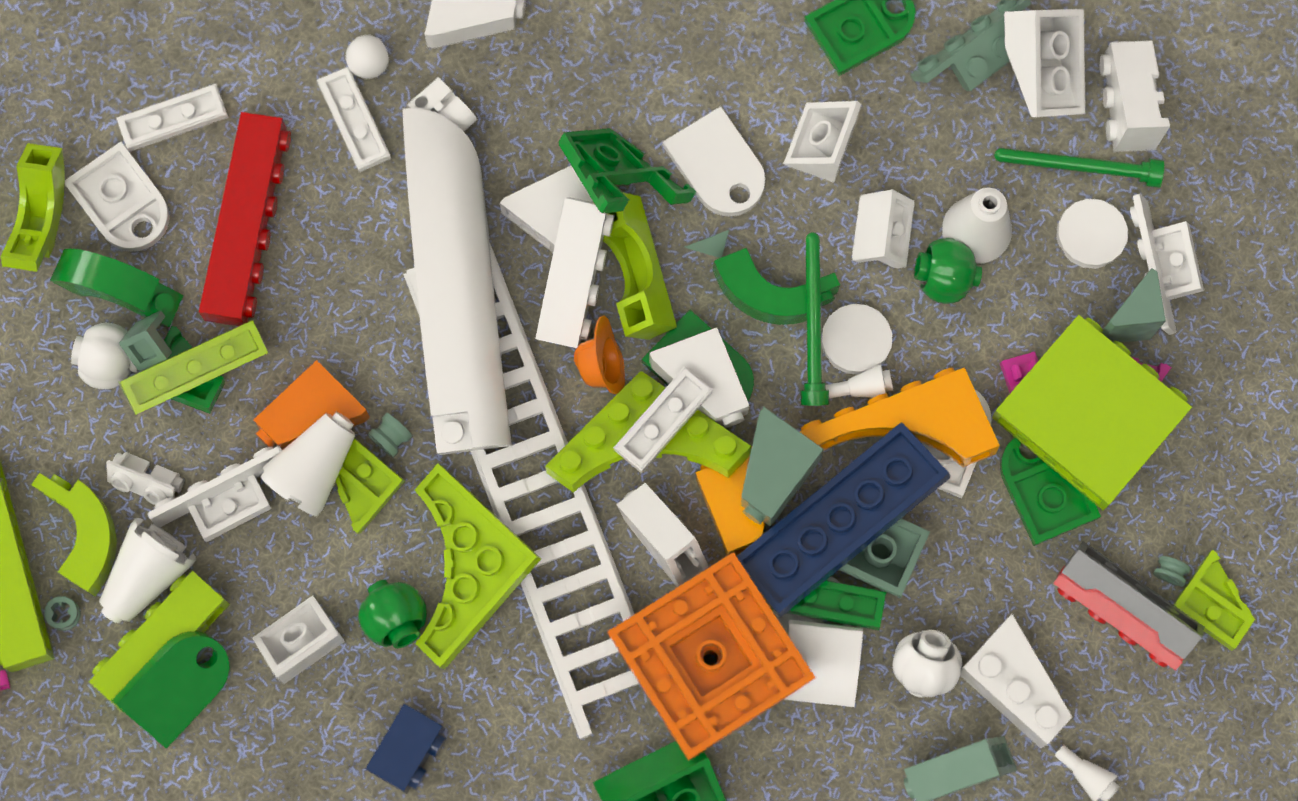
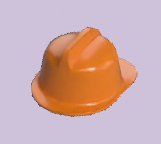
(601, 359)

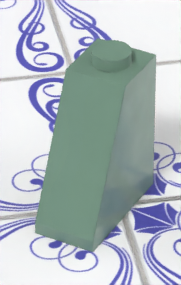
(776, 467)
(959, 769)

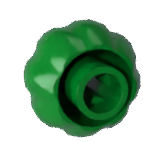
(948, 270)
(392, 614)

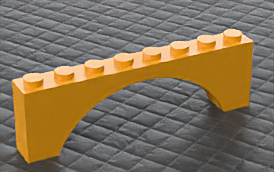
(937, 413)

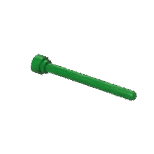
(1148, 172)
(814, 391)

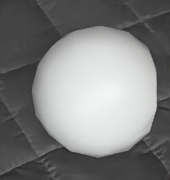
(367, 57)

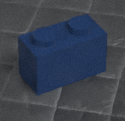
(406, 749)

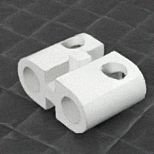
(441, 99)

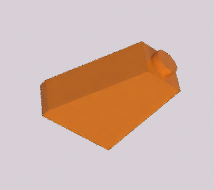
(303, 404)

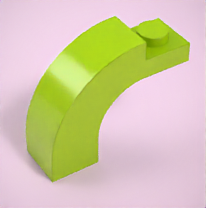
(40, 207)
(96, 534)

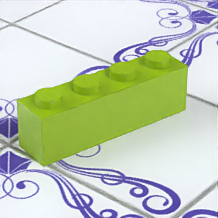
(188, 608)

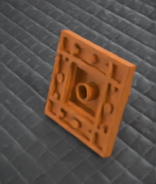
(718, 616)

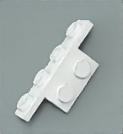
(1170, 254)
(223, 501)

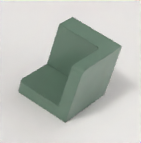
(144, 343)

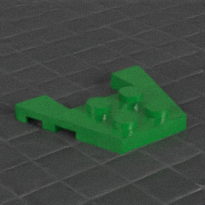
(608, 160)

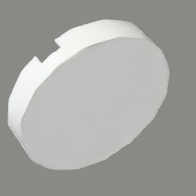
(1092, 233)
(856, 338)

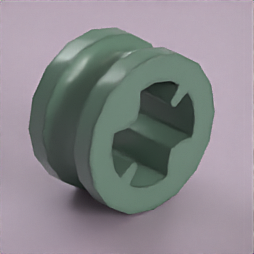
(1172, 570)
(73, 611)

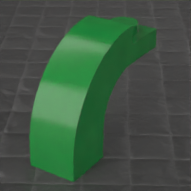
(117, 282)
(761, 299)

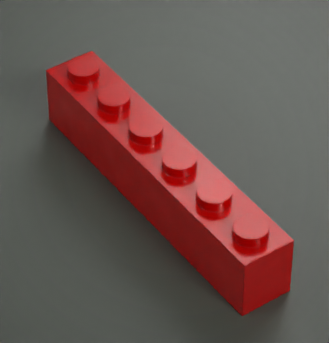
(244, 220)

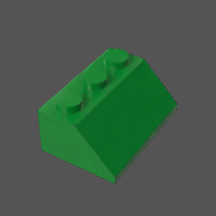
(662, 777)

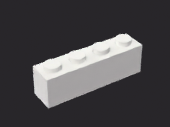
(573, 273)

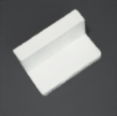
(883, 228)

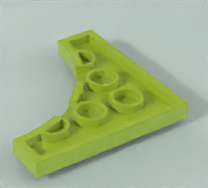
(593, 447)
(480, 567)

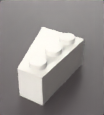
(1132, 96)

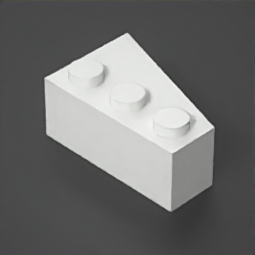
(1017, 684)

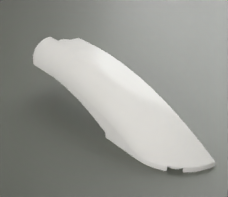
(454, 285)

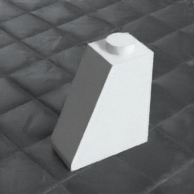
(470, 19)
(540, 205)
(708, 360)
(663, 534)

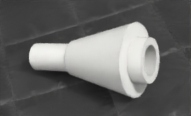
(866, 384)
(1094, 779)

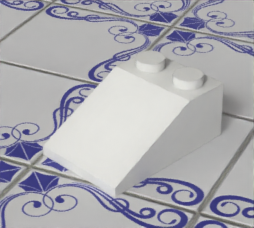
(1048, 59)

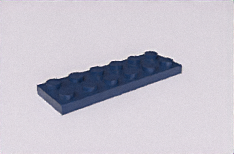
(842, 518)

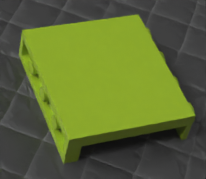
(1092, 411)

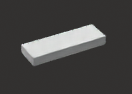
(172, 117)
(353, 119)
(663, 419)

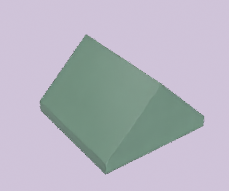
(1140, 314)
(890, 558)

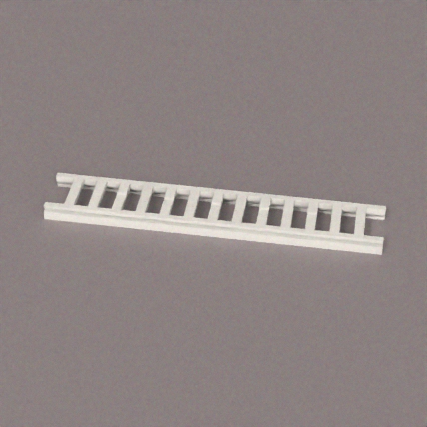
(581, 503)

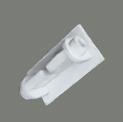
(129, 474)

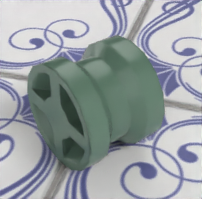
(389, 435)

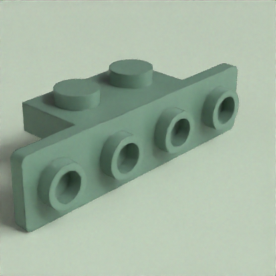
(976, 52)

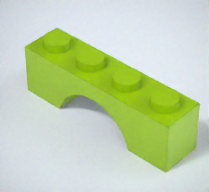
(645, 303)

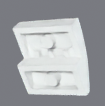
(834, 659)

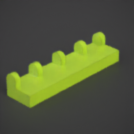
(193, 367)

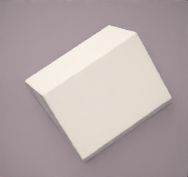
(822, 138)
(297, 640)

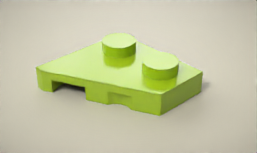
(365, 485)
(1216, 603)

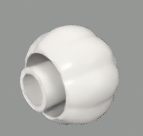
(101, 357)
(927, 663)

